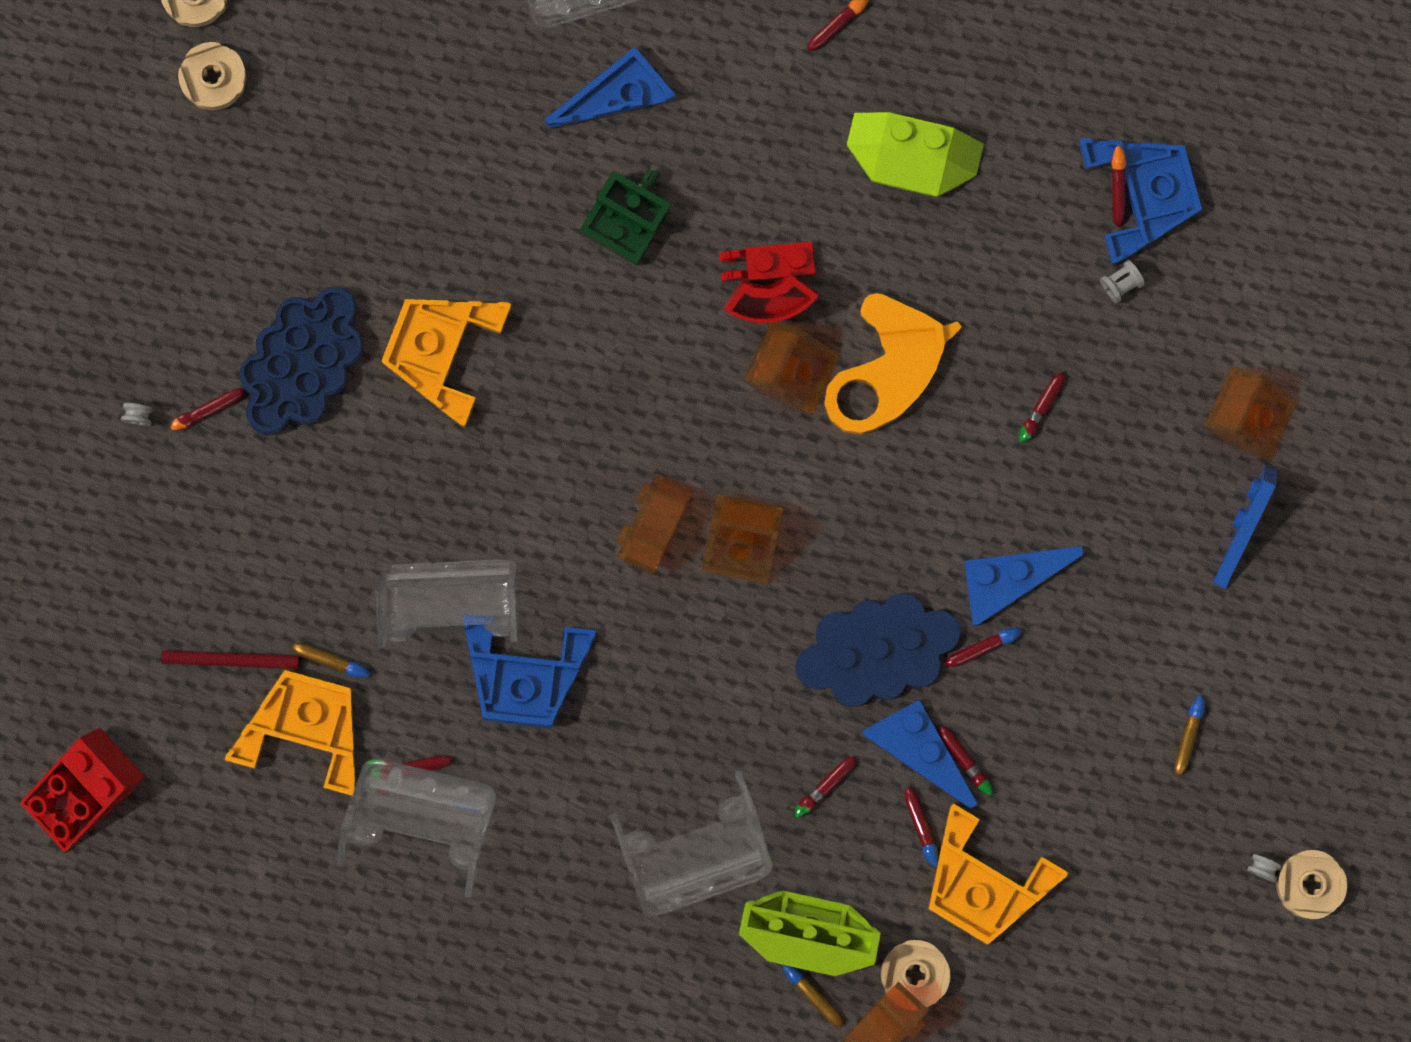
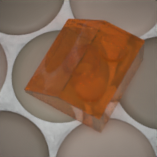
(791, 367)
(1251, 412)
(742, 539)

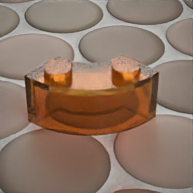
(654, 524)
(890, 1018)

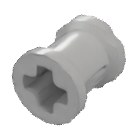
(1122, 281)

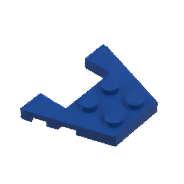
(1157, 186)
(521, 687)

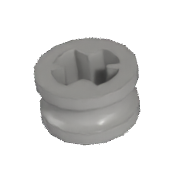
(137, 414)
(1264, 868)

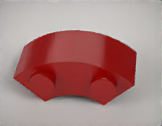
(772, 301)

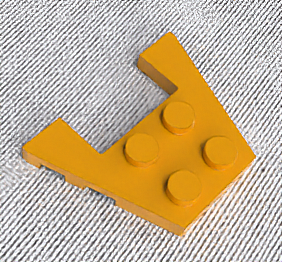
(428, 341)
(306, 714)
(977, 895)

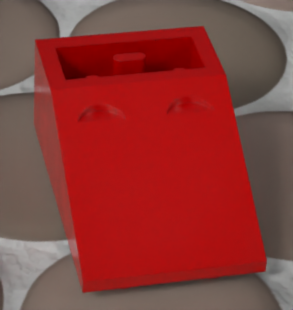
(82, 788)

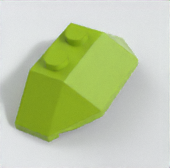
(913, 153)
(809, 933)

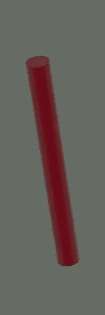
(230, 659)

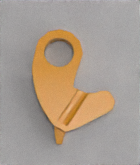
(912, 353)

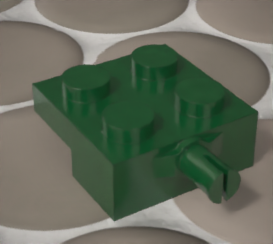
(626, 216)

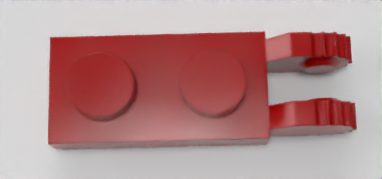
(770, 262)

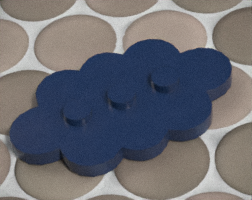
(301, 361)
(877, 650)

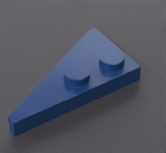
(620, 88)
(1246, 522)
(1003, 579)
(916, 743)

